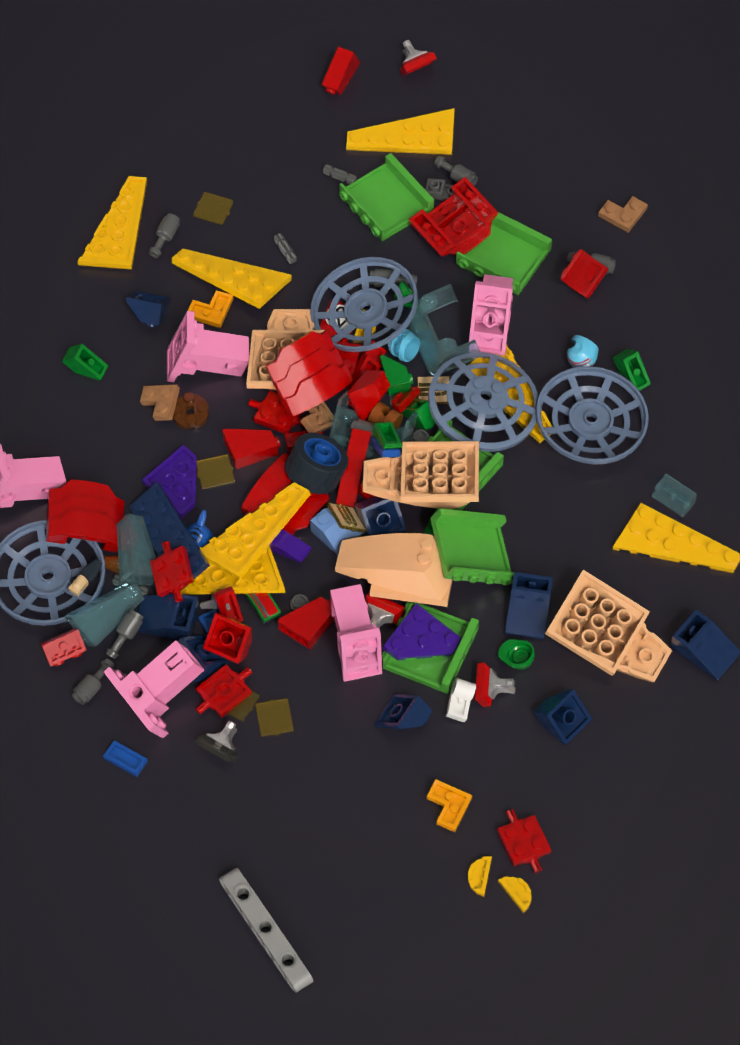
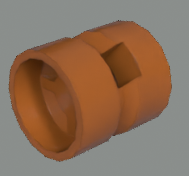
(382, 413)

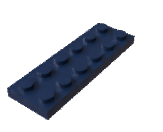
(167, 525)

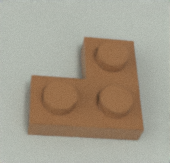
(623, 217)
(164, 399)
(319, 419)

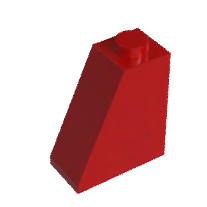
(340, 71)
(250, 445)
(307, 622)

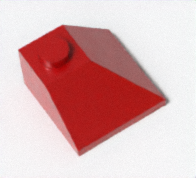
(368, 392)
(228, 638)

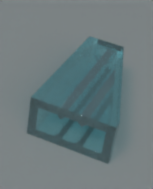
(134, 551)
(103, 614)

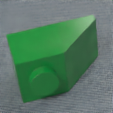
(84, 362)
(632, 368)
(397, 376)
(424, 417)

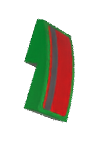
(264, 605)

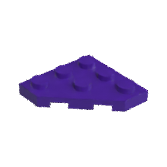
(177, 478)
(421, 637)

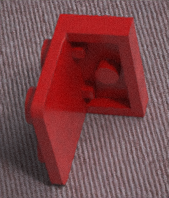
(583, 273)

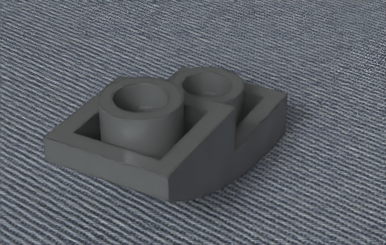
(439, 189)

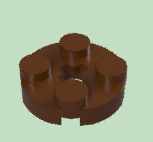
(190, 420)

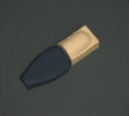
(85, 576)

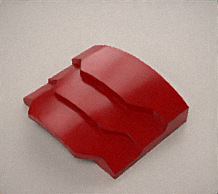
(458, 222)
(308, 372)
(273, 482)
(84, 512)

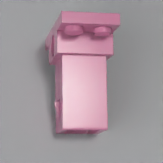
(491, 313)
(205, 351)
(28, 478)
(356, 638)
(157, 684)

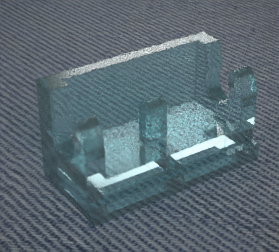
(674, 495)

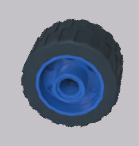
(316, 463)

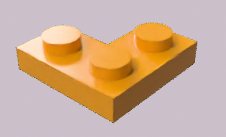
(215, 312)
(454, 803)

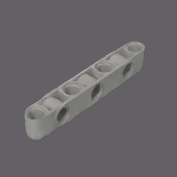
(273, 941)

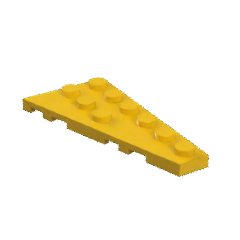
(418, 134)
(118, 232)
(242, 280)
(525, 417)
(251, 535)
(669, 540)
(260, 578)

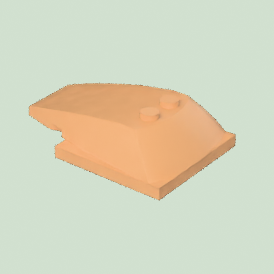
(282, 329)
(427, 474)
(397, 567)
(608, 630)

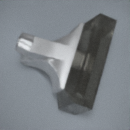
(220, 743)

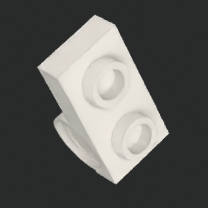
(460, 698)

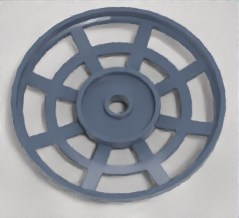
(366, 297)
(480, 407)
(592, 408)
(39, 567)

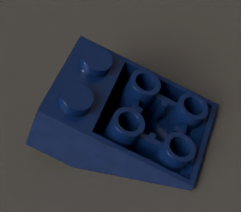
(529, 605)
(166, 617)
(705, 645)

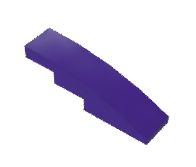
(289, 546)

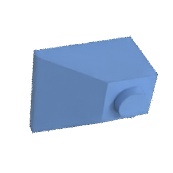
(328, 531)

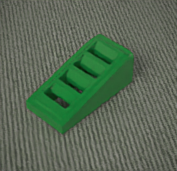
(386, 435)

